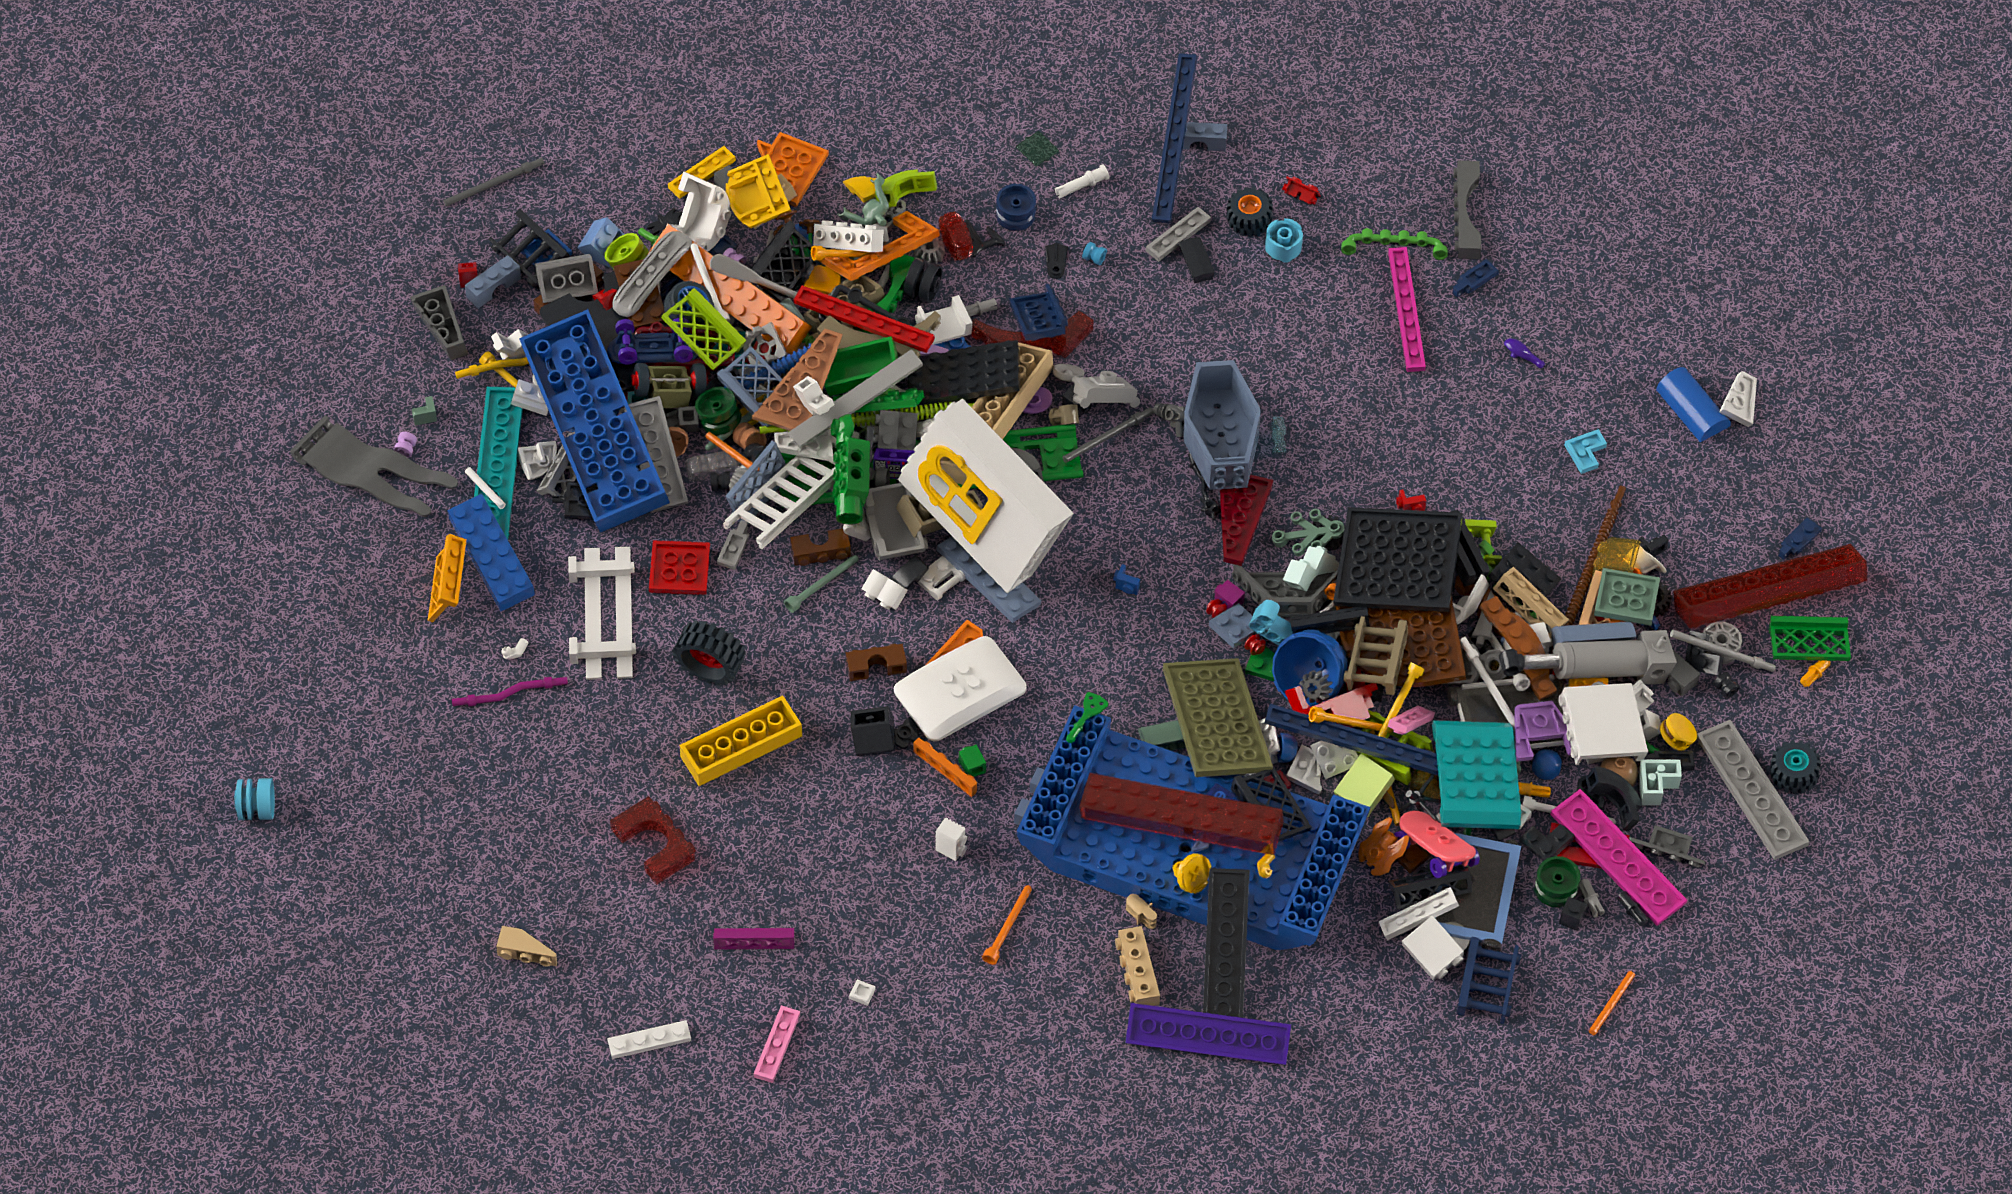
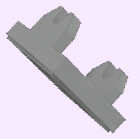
(756, 333)

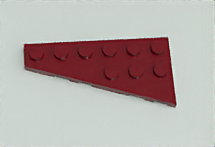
(1240, 516)

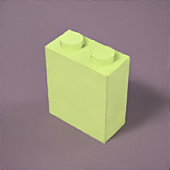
(1365, 783)

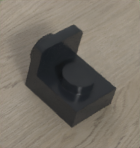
(1655, 546)

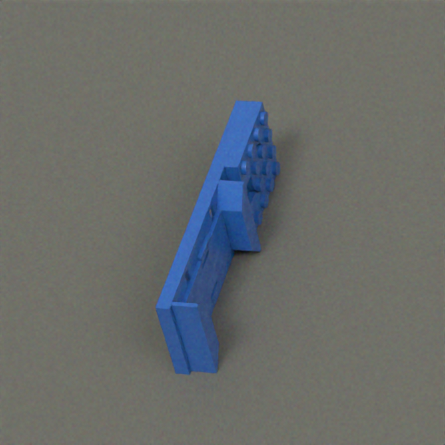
(585, 400)

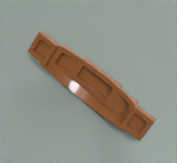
(1523, 639)

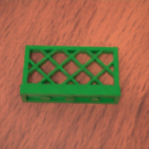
(1809, 627)

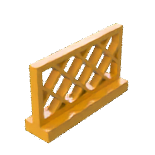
(447, 576)

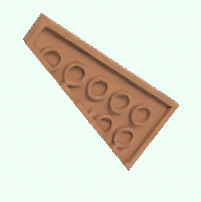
(784, 406)

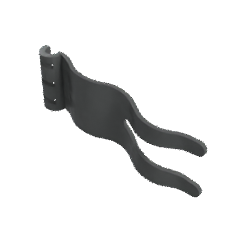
(353, 463)

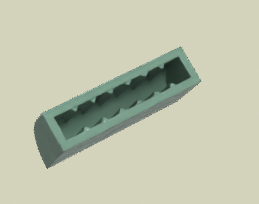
(1164, 735)

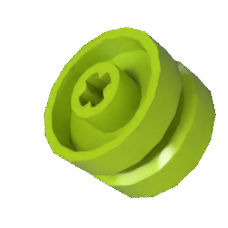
(625, 250)

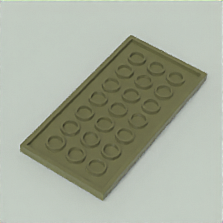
(1217, 717)

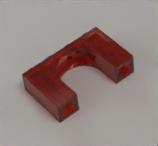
(648, 816)

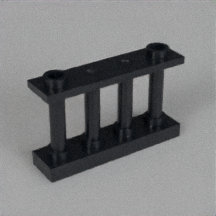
(534, 233)

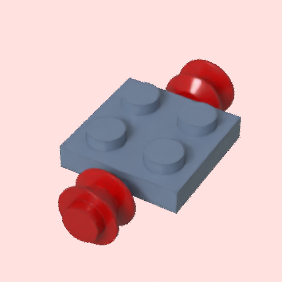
(1234, 626)

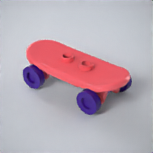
(1438, 841)

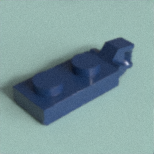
(1475, 278)
(1799, 538)

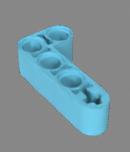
(1269, 624)

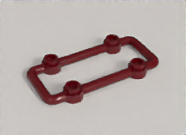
(658, 327)

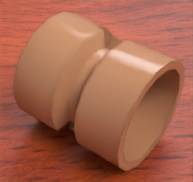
(747, 434)

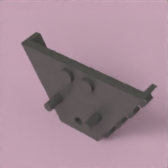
(1292, 601)

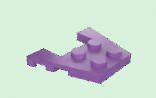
(1536, 723)

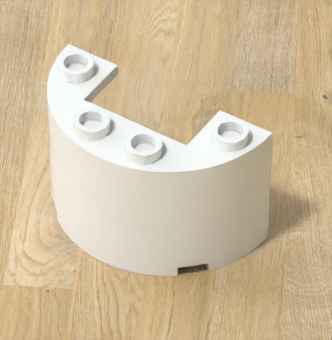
(704, 212)

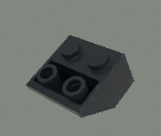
(873, 730)

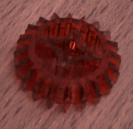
(955, 235)

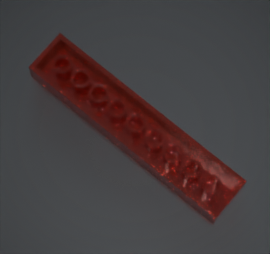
(1770, 585)
(1181, 813)

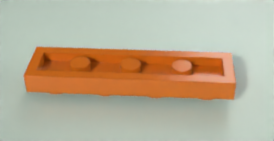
(945, 767)

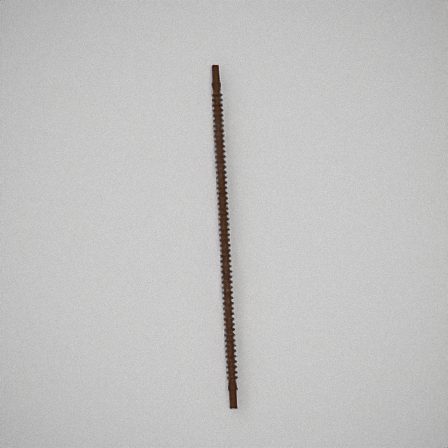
(1586, 575)

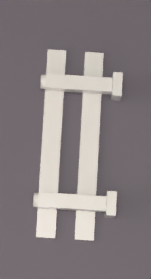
(593, 648)

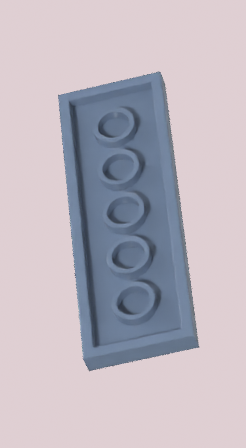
(1012, 604)

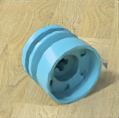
(255, 799)

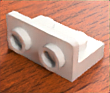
(1271, 739)

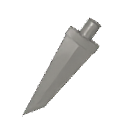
(1483, 628)

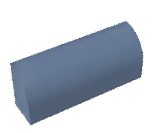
(1593, 632)

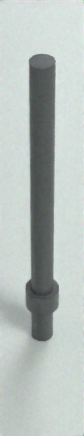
(525, 168)
(1135, 419)

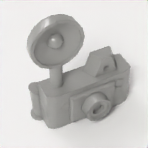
(1097, 389)

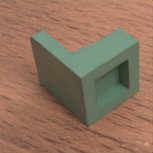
(426, 413)

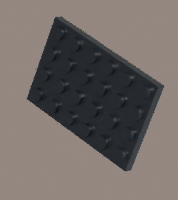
(968, 373)

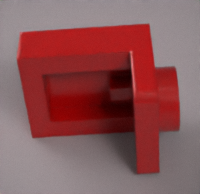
(1411, 503)

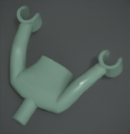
(873, 210)

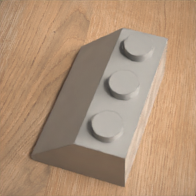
(566, 276)

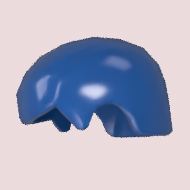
(1288, 747)
(1546, 764)

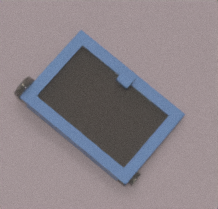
(1486, 908)

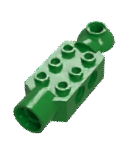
(850, 471)

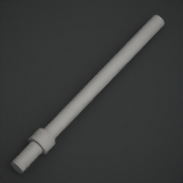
(1754, 662)

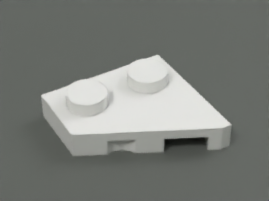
(1305, 770)

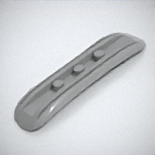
(650, 272)

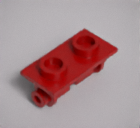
(1308, 193)

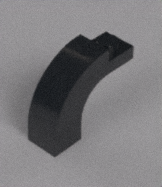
(1618, 791)

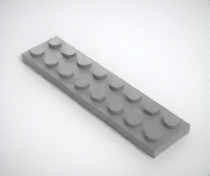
(1752, 790)

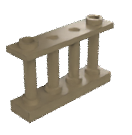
(1392, 665)

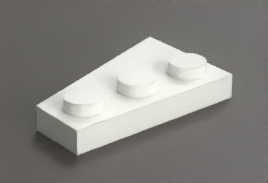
(1741, 399)
(818, 448)

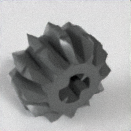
(1316, 694)

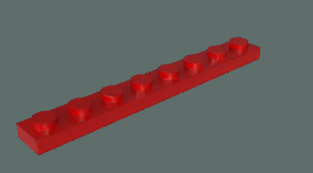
(864, 319)

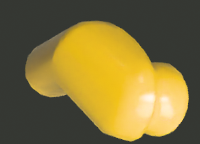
(1263, 865)

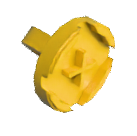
(1192, 873)

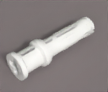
(1089, 179)

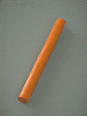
(729, 450)
(1611, 1003)

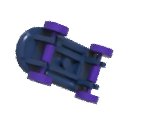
(648, 347)

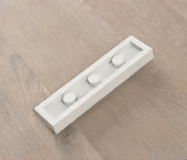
(1418, 913)
(649, 1039)

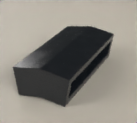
(1197, 259)

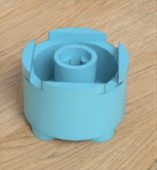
(1284, 240)

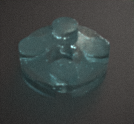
(1278, 430)

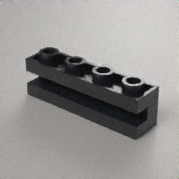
(1469, 558)

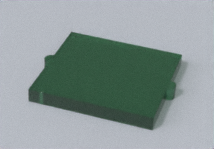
(1037, 148)

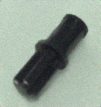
(1632, 908)

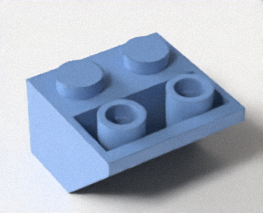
(598, 238)

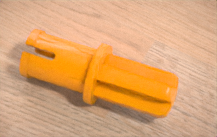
(1815, 672)
(1535, 790)

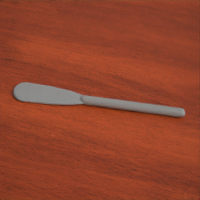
(736, 270)

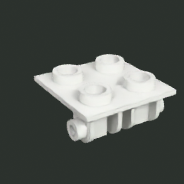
(1333, 758)

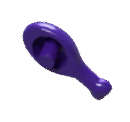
(1521, 350)

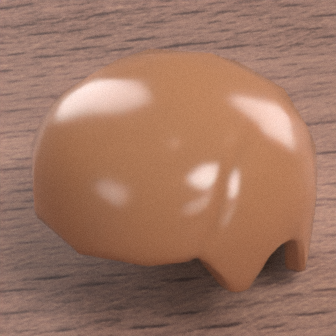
(679, 439)

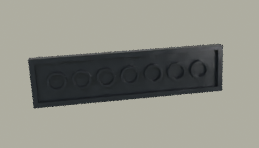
(1226, 942)

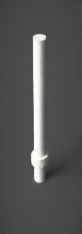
(1472, 655)

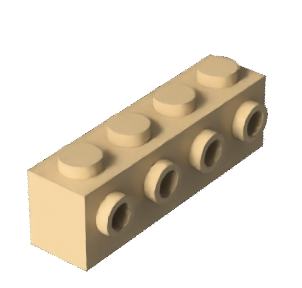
(1138, 966)

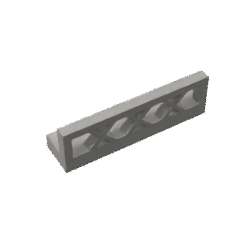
(556, 472)

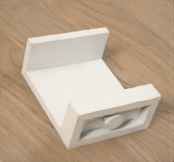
(954, 321)

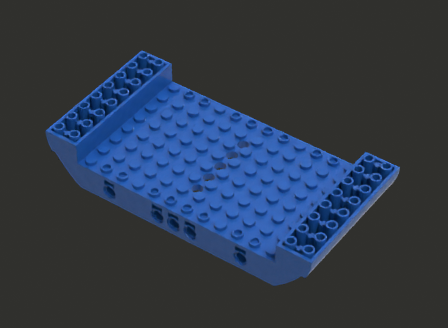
(1282, 909)

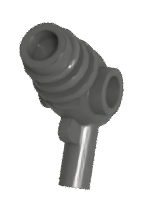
(1171, 413)

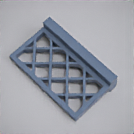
(738, 390)
(763, 477)

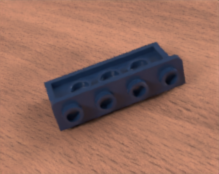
(1039, 315)

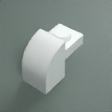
(509, 347)
(812, 396)

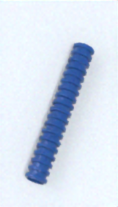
(779, 367)

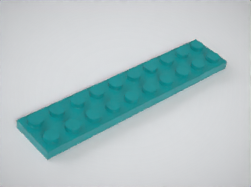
(499, 451)

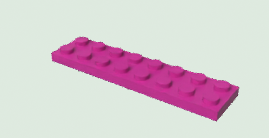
(1619, 857)

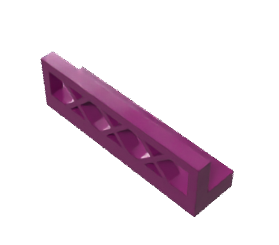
(753, 938)

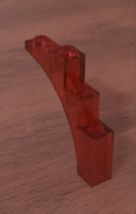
(1077, 330)

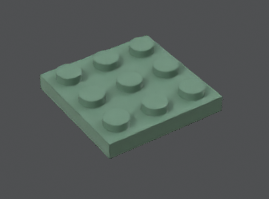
(1627, 596)

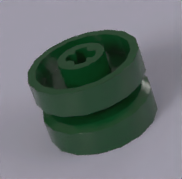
(718, 410)
(1556, 881)

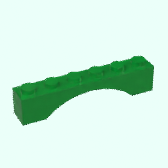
(897, 274)

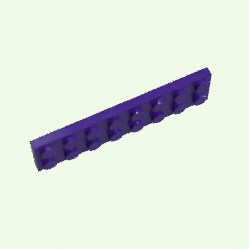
(1208, 1033)

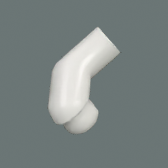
(512, 653)

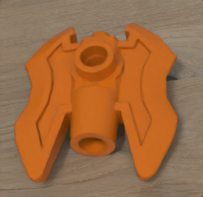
(1382, 848)

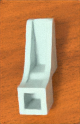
(1315, 562)

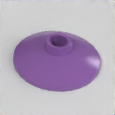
(1039, 402)

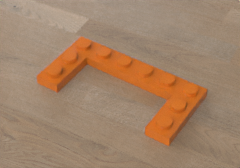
(918, 234)

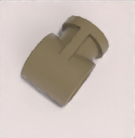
(1064, 415)

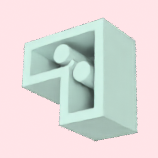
(1656, 776)

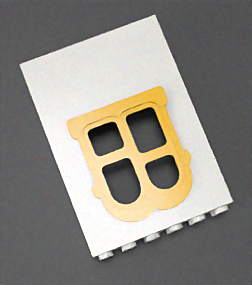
(1021, 510)

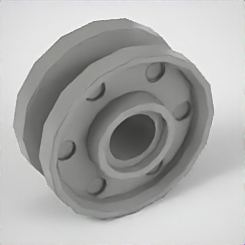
(1724, 635)

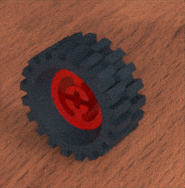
(709, 652)

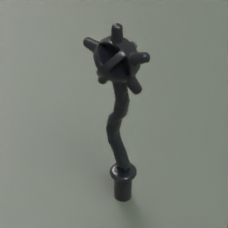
(1209, 506)

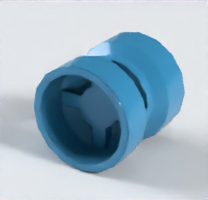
(1094, 253)

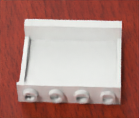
(1603, 722)

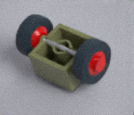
(669, 383)

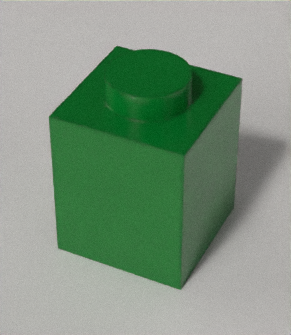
(972, 761)

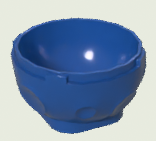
(1300, 655)

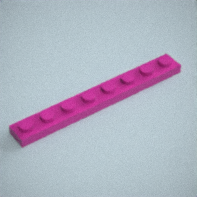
(1406, 309)

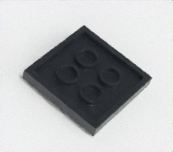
(1530, 567)

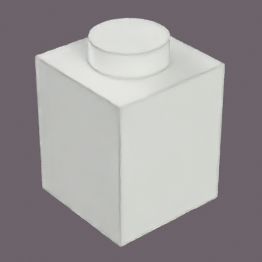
(1650, 724)

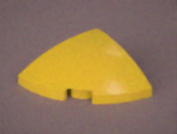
(861, 187)

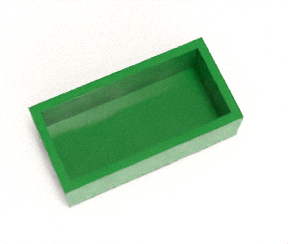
(858, 363)

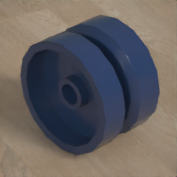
(1015, 207)

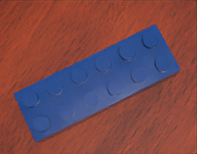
(491, 552)

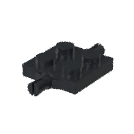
(575, 502)

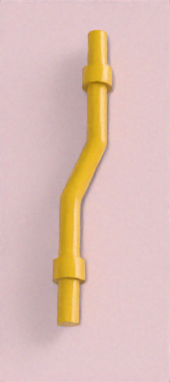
(474, 370)

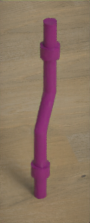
(472, 700)

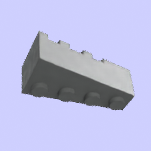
(441, 320)

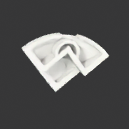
(537, 459)

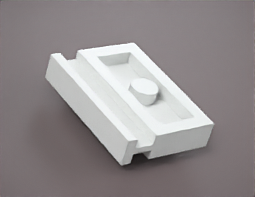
(529, 397)

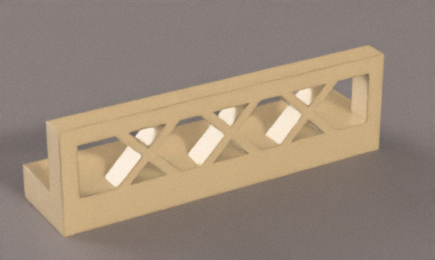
(1531, 598)

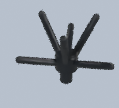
(1418, 799)

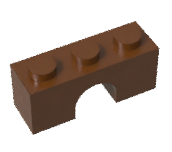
(807, 552)
(889, 656)

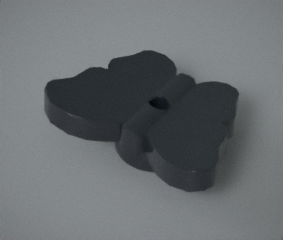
(908, 728)

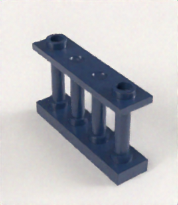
(1473, 968)

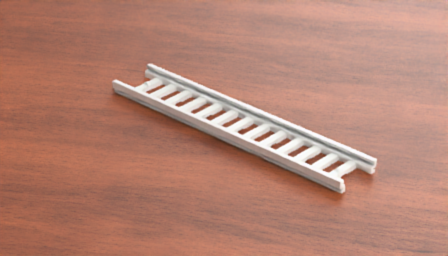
(794, 508)

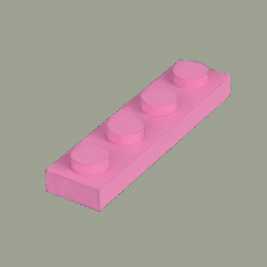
(1411, 720)
(777, 1044)

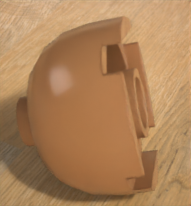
(1623, 766)

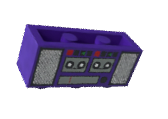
(892, 459)

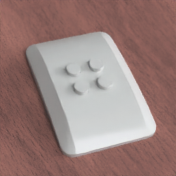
(959, 688)

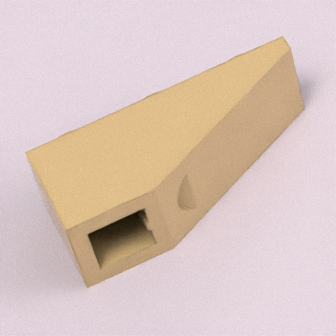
(520, 945)

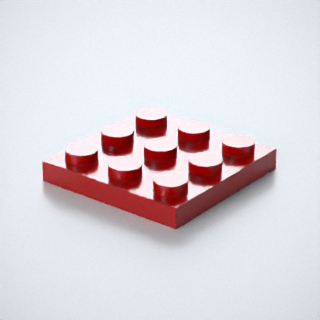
(679, 567)

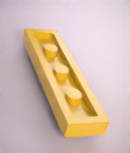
(705, 169)

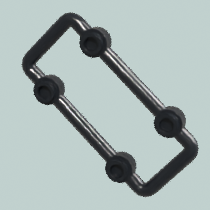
(855, 296)

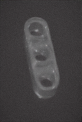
(701, 466)

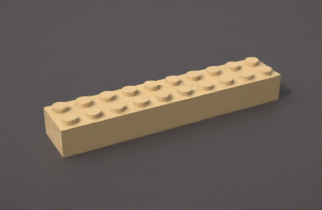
(1004, 409)

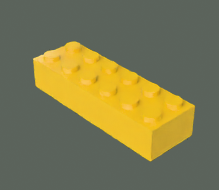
(740, 740)

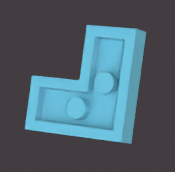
(1582, 449)

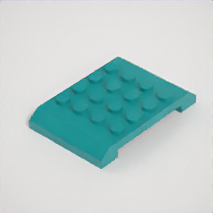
(1477, 774)

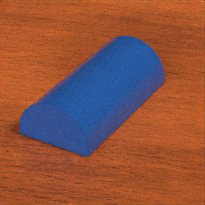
(1692, 404)

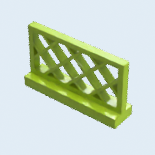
(713, 321)

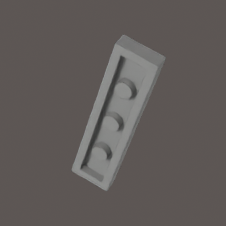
(1179, 232)

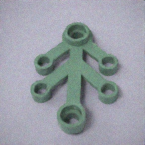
(1310, 533)

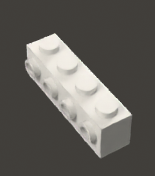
(848, 237)

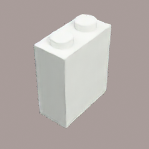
(1433, 948)

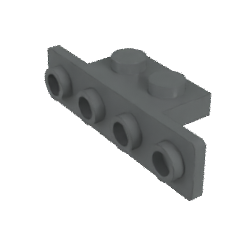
(1670, 843)

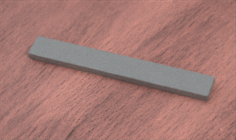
(857, 398)

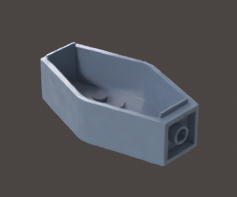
(1227, 459)

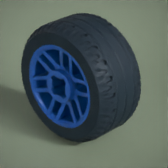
(681, 290)

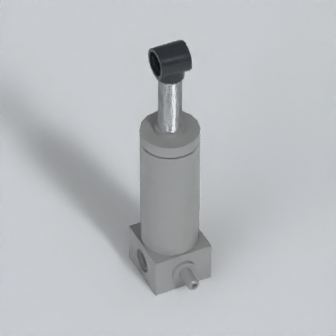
(1647, 658)

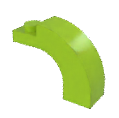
(906, 183)

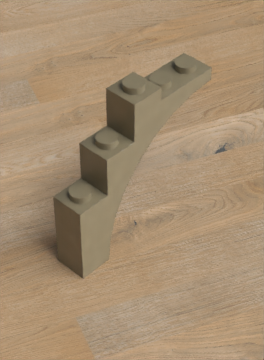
(853, 337)

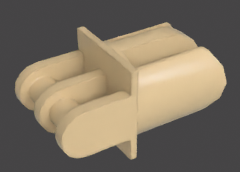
(1141, 911)

